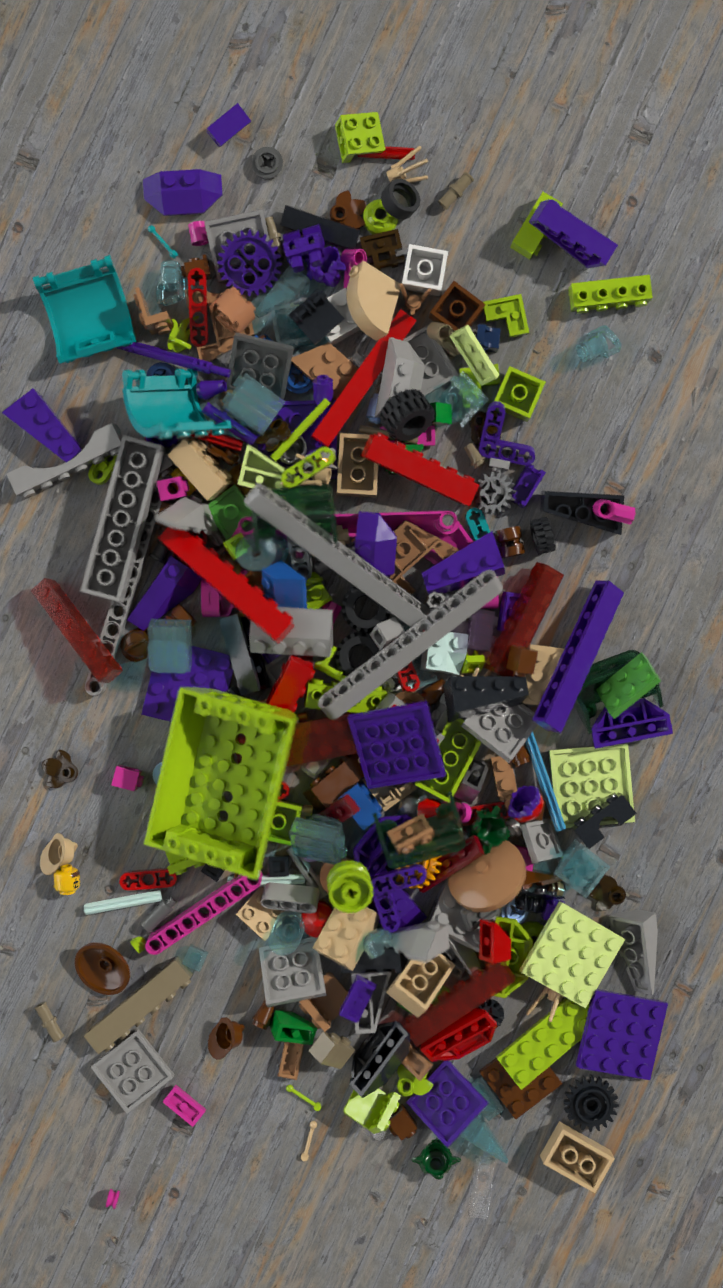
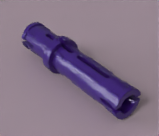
(209, 410)

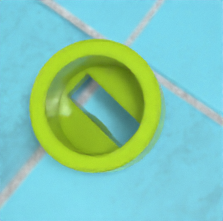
(138, 944)

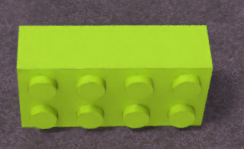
(457, 754)

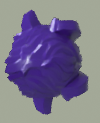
(330, 268)

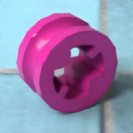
(112, 1199)

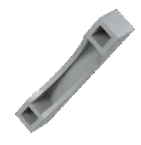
(103, 443)

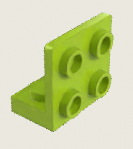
(359, 135)

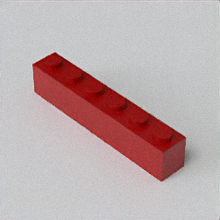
(420, 470)

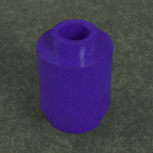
(322, 388)

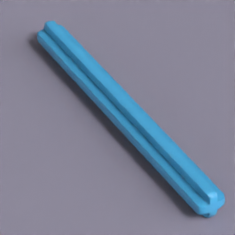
(545, 783)

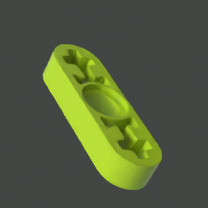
(292, 470)

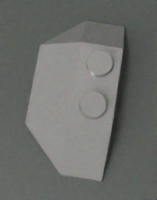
(400, 372)

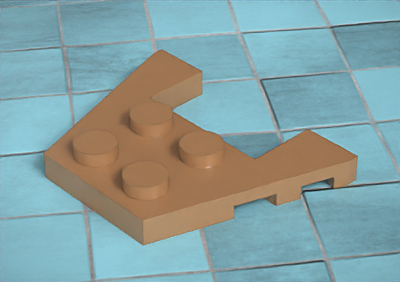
(223, 336)
(413, 545)

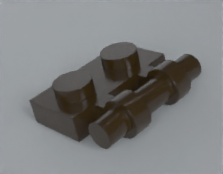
(382, 244)

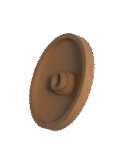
(490, 879)

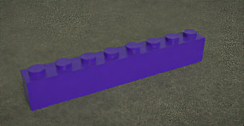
(578, 656)

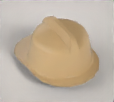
(57, 853)

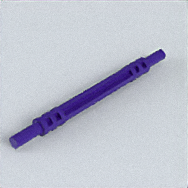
(175, 358)

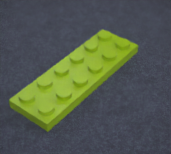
(544, 1043)

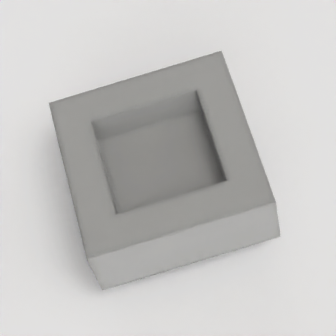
(498, 465)

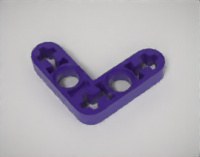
(493, 439)
(386, 892)

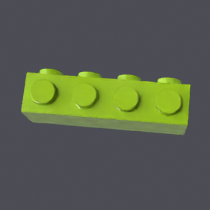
(610, 293)
(316, 689)

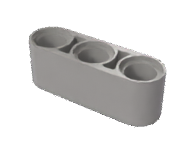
(300, 559)
(290, 897)

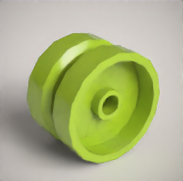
(349, 886)

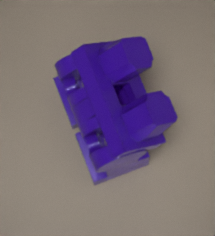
(305, 248)

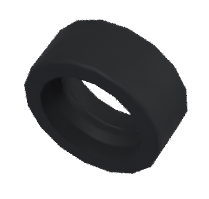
(392, 206)

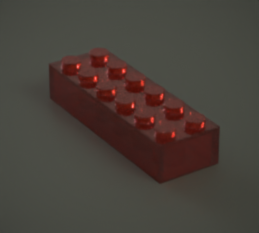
(318, 740)

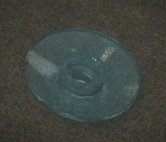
(246, 550)

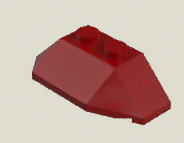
(461, 1037)

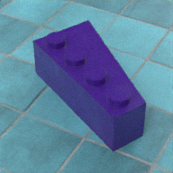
(572, 234)

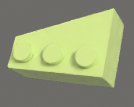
(262, 470)

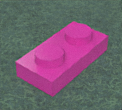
(184, 1105)

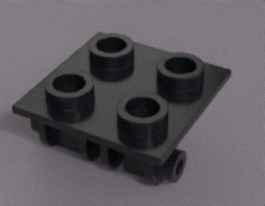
(316, 316)
(532, 901)

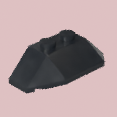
(379, 1057)

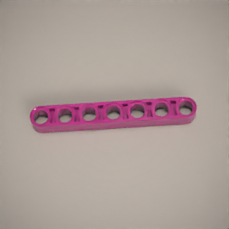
(198, 918)

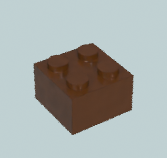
(457, 307)

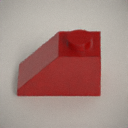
(494, 943)

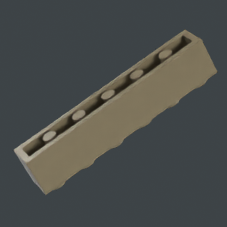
(138, 1005)

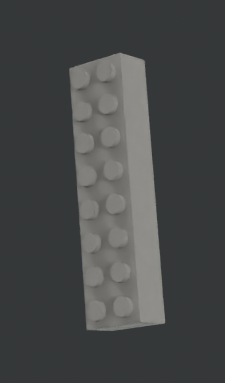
(123, 519)

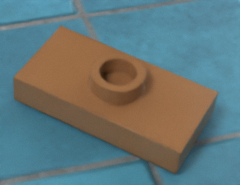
(290, 1060)
(417, 1063)

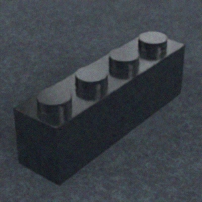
(247, 666)

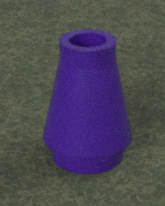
(210, 388)

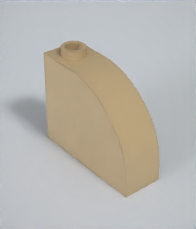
(371, 299)

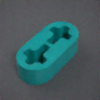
(472, 525)

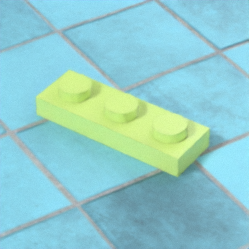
(474, 355)

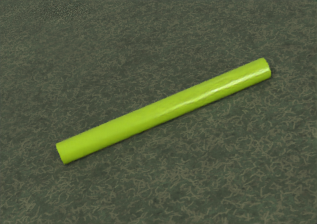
(300, 429)

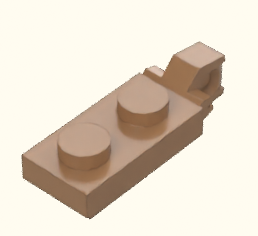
(504, 779)

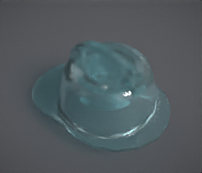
(286, 933)

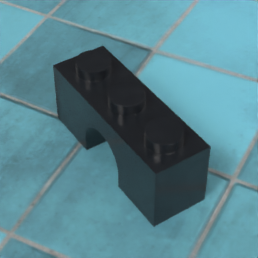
(588, 828)

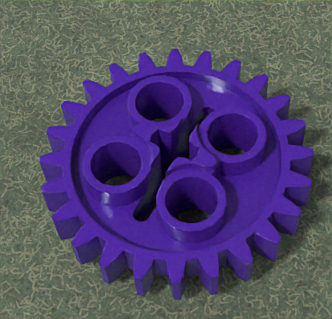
(262, 250)

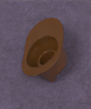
(135, 645)
(224, 1037)

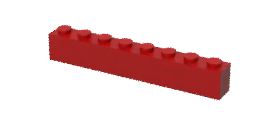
(228, 583)

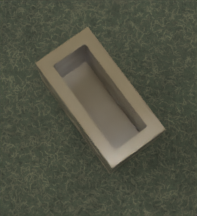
(332, 1050)

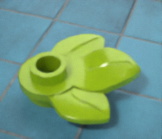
(416, 1086)

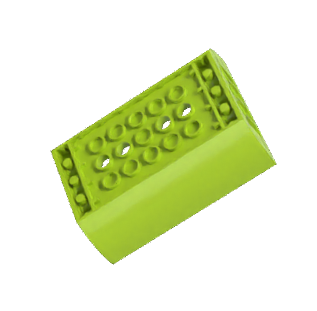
(202, 768)

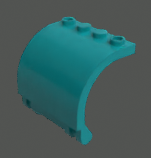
(86, 310)
(166, 405)

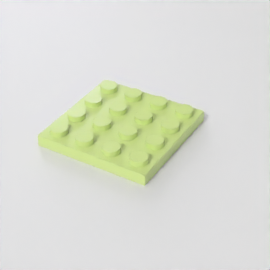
(587, 777)
(572, 954)

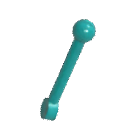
(173, 254)

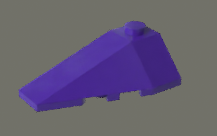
(168, 589)

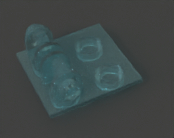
(464, 398)

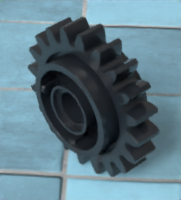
(595, 1114)

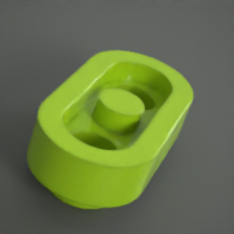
(104, 467)

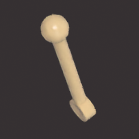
(304, 1156)

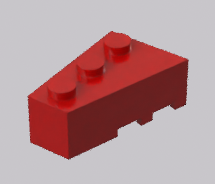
(291, 682)

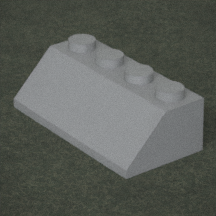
(309, 637)

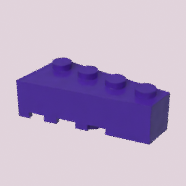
(42, 423)
(464, 566)

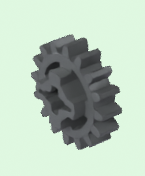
(494, 493)

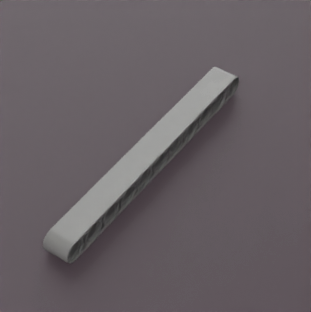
(335, 555)
(112, 618)
(410, 644)

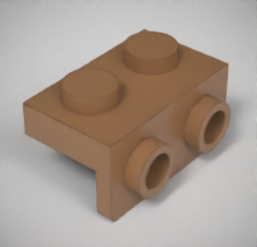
(411, 834)

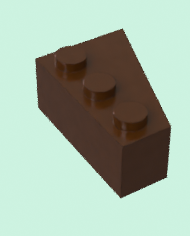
(335, 782)

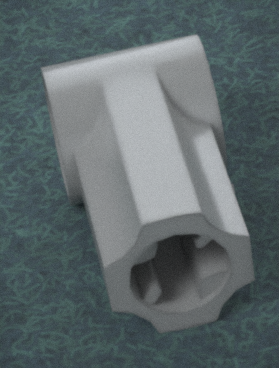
(434, 601)

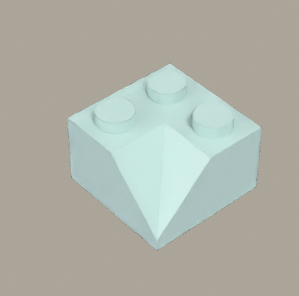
(446, 654)

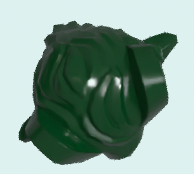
(489, 828)
(436, 1159)

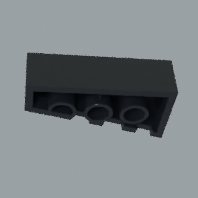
(580, 508)
(482, 694)

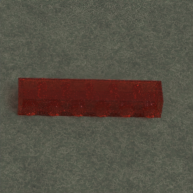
(525, 617)
(76, 630)
(459, 1001)

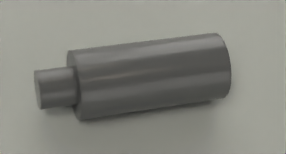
(158, 914)

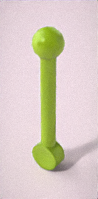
(317, 1106)

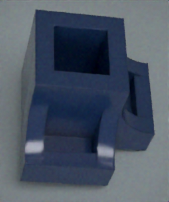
(488, 337)

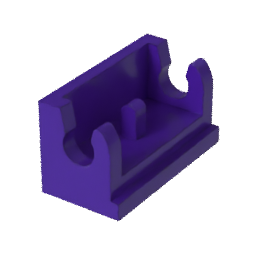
(228, 125)
(526, 485)
(357, 998)

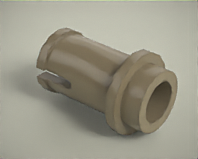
(474, 455)

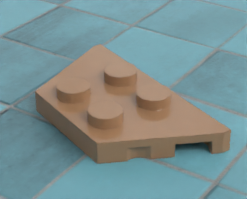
(326, 361)

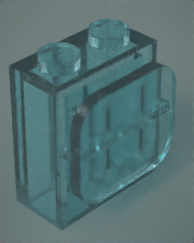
(252, 404)
(170, 646)
(318, 839)

